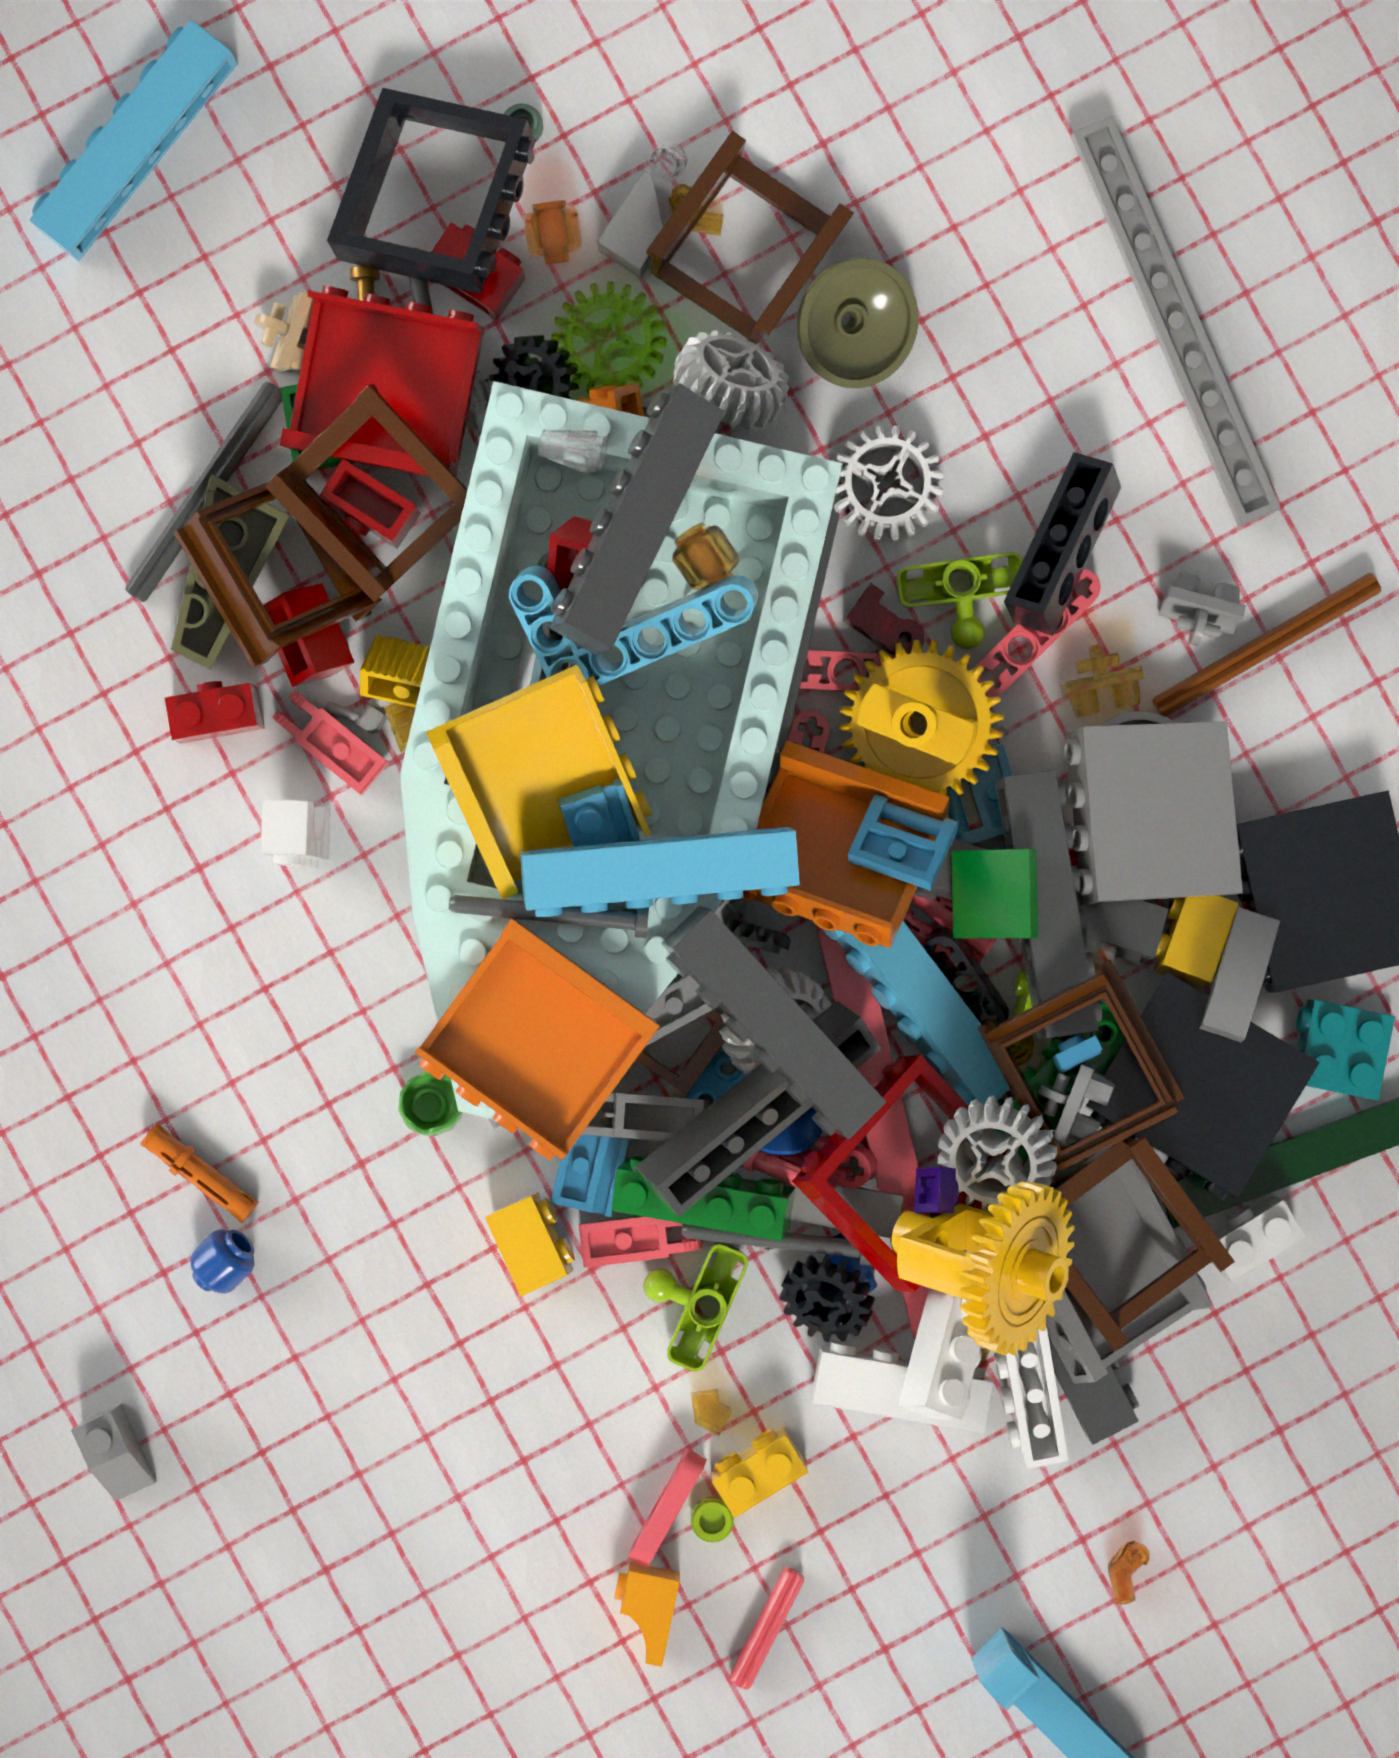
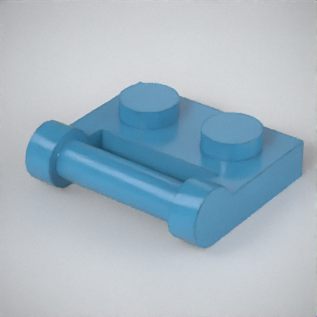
(985, 800)
(900, 852)

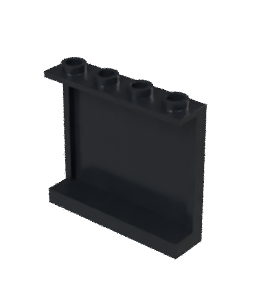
(1329, 884)
(1231, 1090)

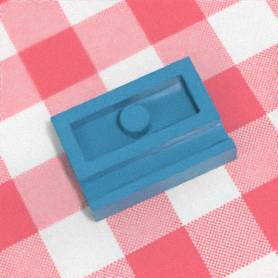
(599, 815)
(589, 1173)

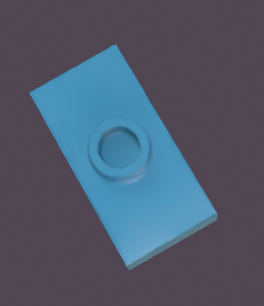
(1075, 1052)

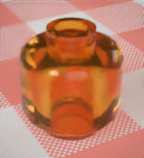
(552, 231)
(704, 556)

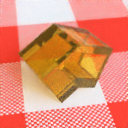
(400, 721)
(710, 1411)

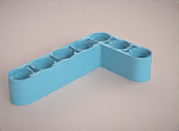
(630, 640)
(1019, 1679)

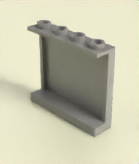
(1153, 811)
(1119, 1250)

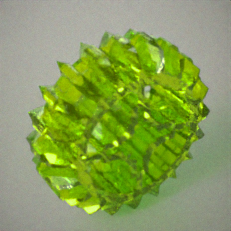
(627, 347)

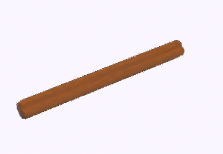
(1267, 645)

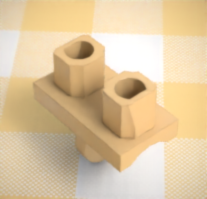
(288, 350)

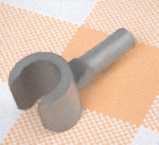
(369, 719)

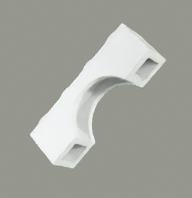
(295, 832)

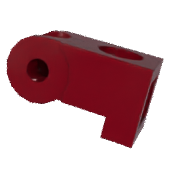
(881, 624)

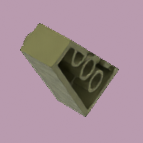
(251, 537)

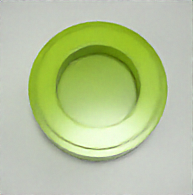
(711, 1519)

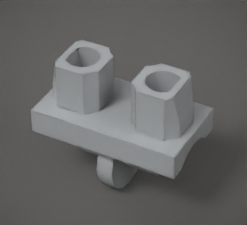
(1201, 612)
(1087, 1085)

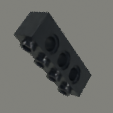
(1063, 543)

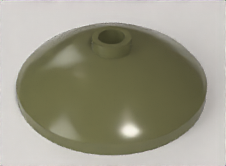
(879, 327)

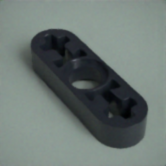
(966, 964)

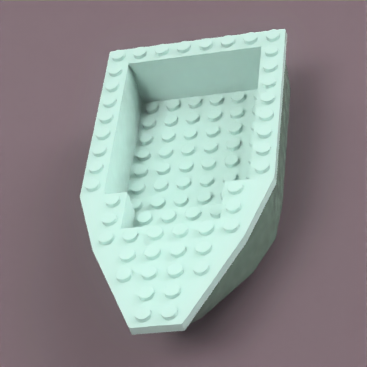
(690, 723)

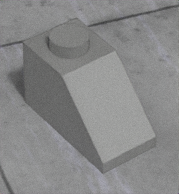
(633, 228)
(113, 1453)

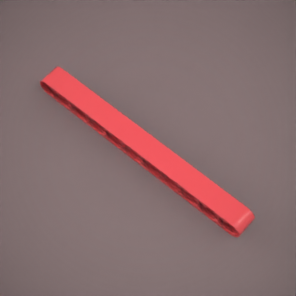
(890, 1137)

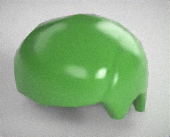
(429, 1105)

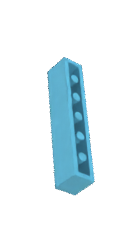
(133, 139)
(659, 869)
(927, 1012)

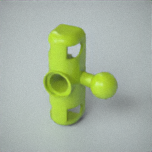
(967, 630)
(714, 1281)

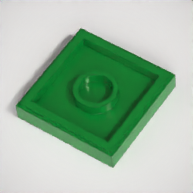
(995, 893)

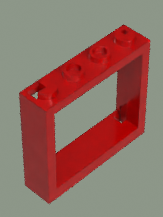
(824, 1162)

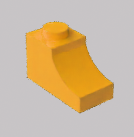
(650, 1601)

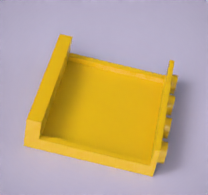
(524, 755)

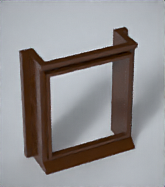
(726, 164)
(330, 530)
(237, 598)
(1104, 985)
(1207, 1244)

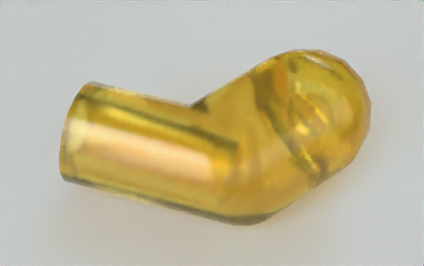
(709, 223)

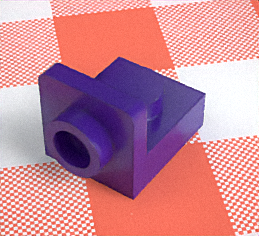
(936, 1190)

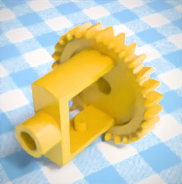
(949, 700)
(1014, 1265)

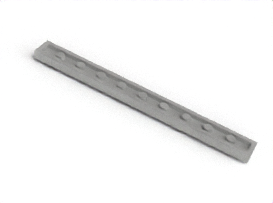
(1175, 321)

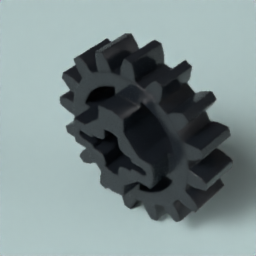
(546, 376)
(827, 1298)

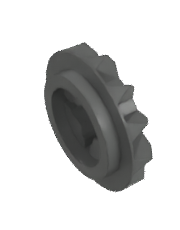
(759, 936)

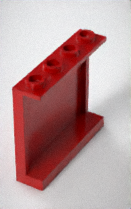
(413, 357)

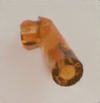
(1123, 1566)

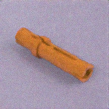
(192, 1167)

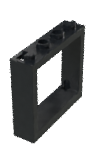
(370, 169)

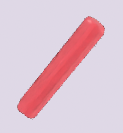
(766, 1628)

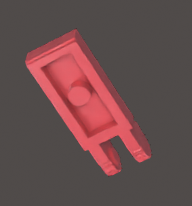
(334, 745)
(629, 1241)

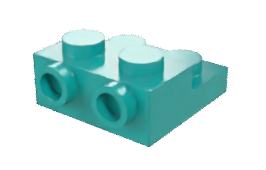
(1347, 1044)

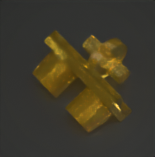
(1122, 683)

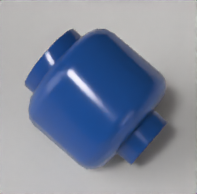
(222, 1261)

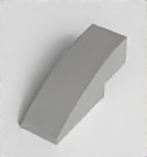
(1240, 975)
(643, 1116)

